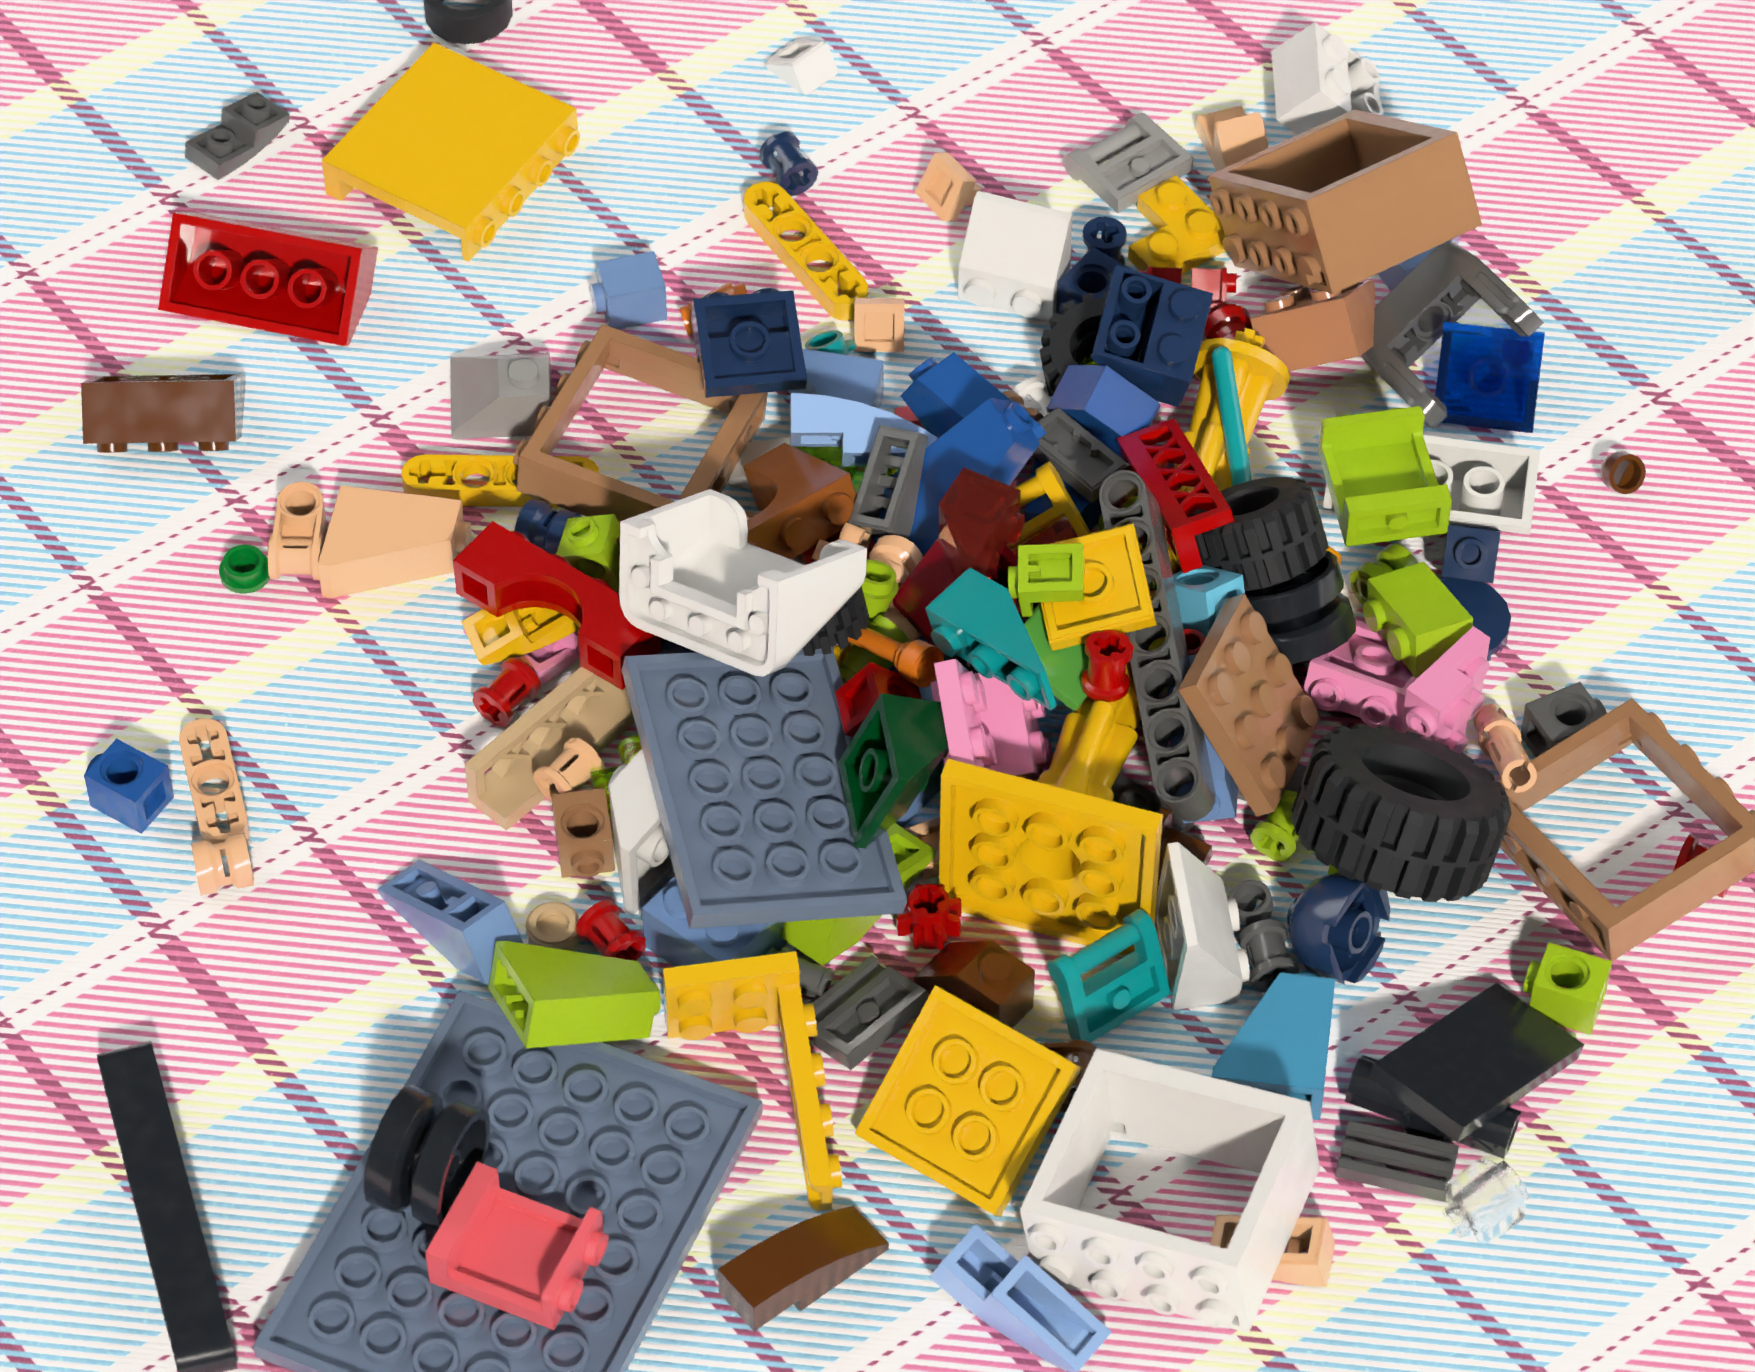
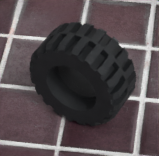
(1401, 813)

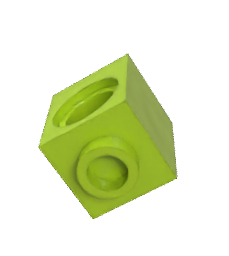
(593, 547)
(1587, 983)

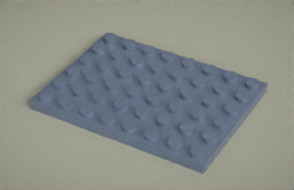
(565, 1131)

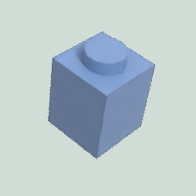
(630, 291)

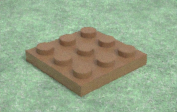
(1250, 704)

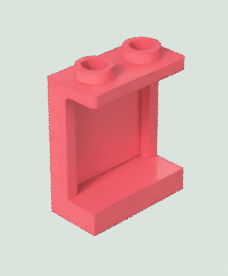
(514, 1250)

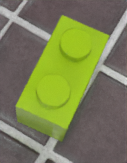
(1415, 615)

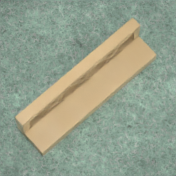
(593, 713)

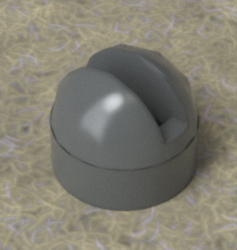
(1246, 897)

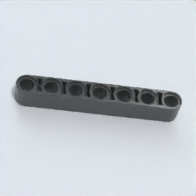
(1164, 665)

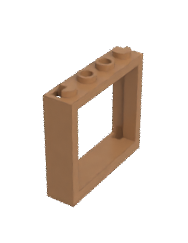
(650, 363)
(1624, 927)

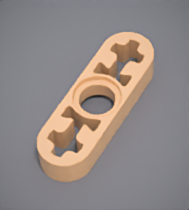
(220, 767)

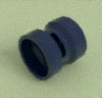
(542, 524)

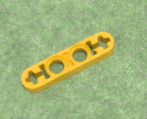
(799, 253)
(497, 492)

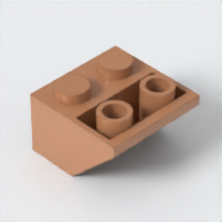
(1318, 326)

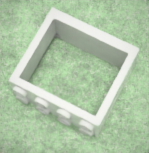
(1190, 1117)

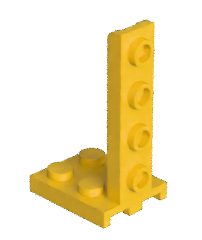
(748, 998)

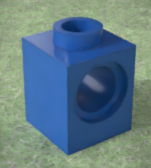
(128, 785)

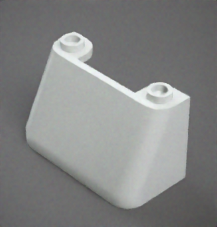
(712, 592)

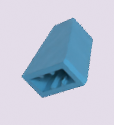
(1284, 1041)

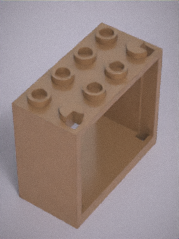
(1345, 200)

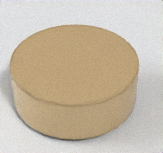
(553, 926)

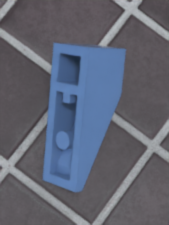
(452, 916)

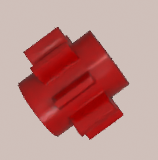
(930, 917)

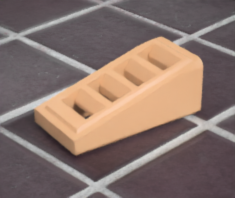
(1295, 1265)

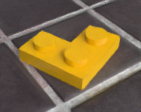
(1186, 226)

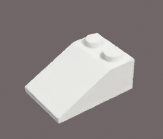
(1198, 933)

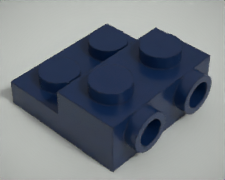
(748, 343)

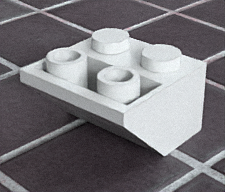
(1321, 80)

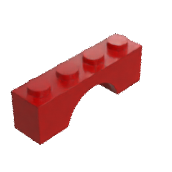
(509, 573)

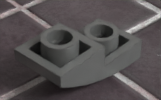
(243, 132)

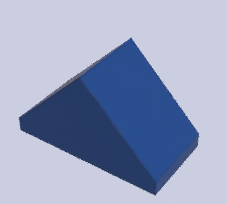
(1103, 401)

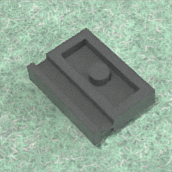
(865, 1011)

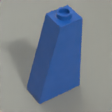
(989, 440)

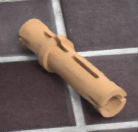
(1502, 743)

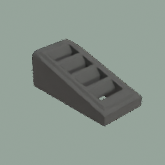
(905, 488)

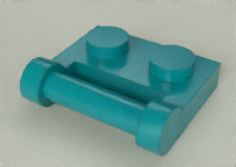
(1117, 990)

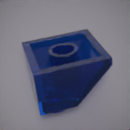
(1489, 376)

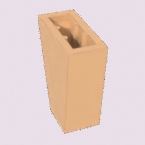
(389, 540)

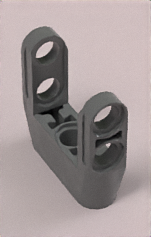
(1415, 312)

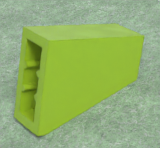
(571, 995)

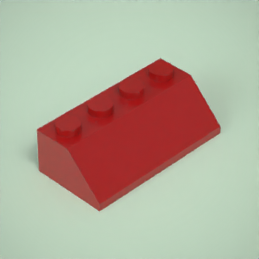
(266, 277)

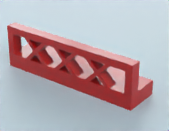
(1164, 484)

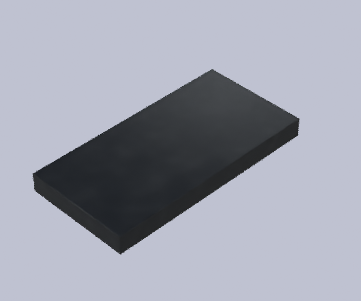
(1476, 1062)

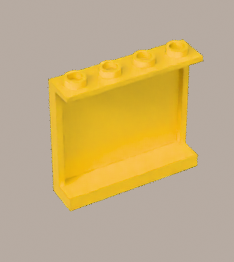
(454, 146)

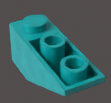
(984, 628)

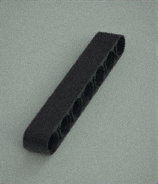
(166, 1210)

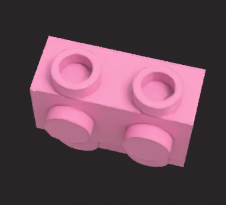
(1361, 680)
(1448, 693)

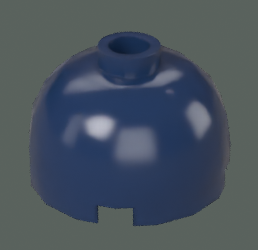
(1337, 927)

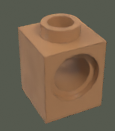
(586, 816)

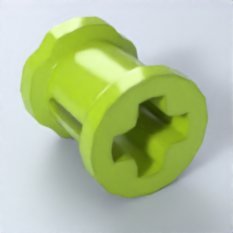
(1277, 834)

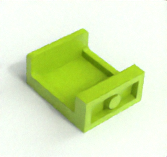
(1382, 477)

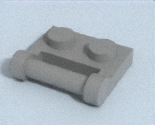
(1135, 169)

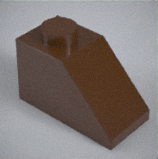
(983, 977)

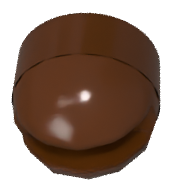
(1623, 472)

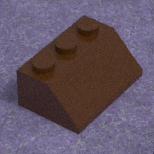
(163, 411)

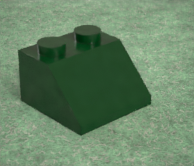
(890, 762)

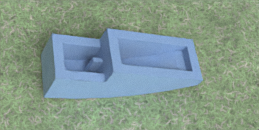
(843, 424)
(1020, 1301)

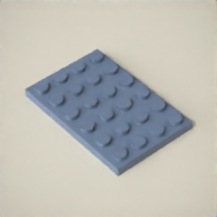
(756, 791)

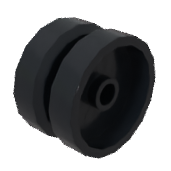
(1307, 612)
(424, 1154)

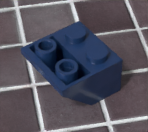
(1152, 332)

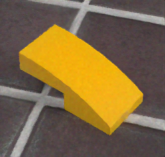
(515, 632)

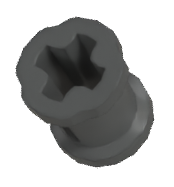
(1267, 952)

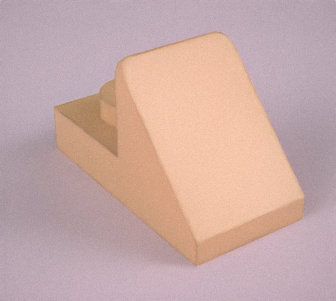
(1231, 135)

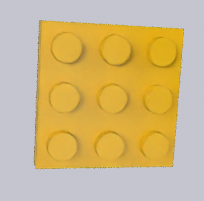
(968, 1101)

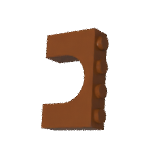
(797, 500)

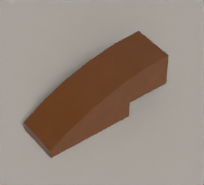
(799, 1265)

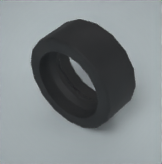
(470, 25)

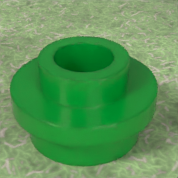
(240, 560)

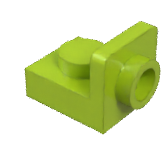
(1047, 575)

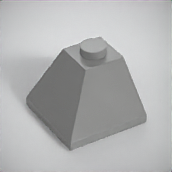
(498, 394)

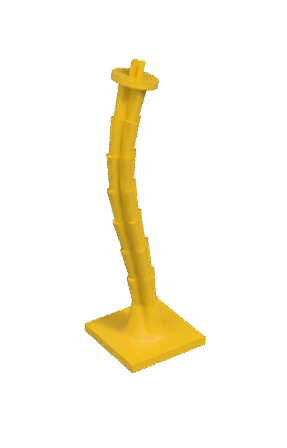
(1059, 848)

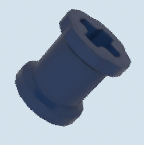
(788, 163)
(1112, 237)

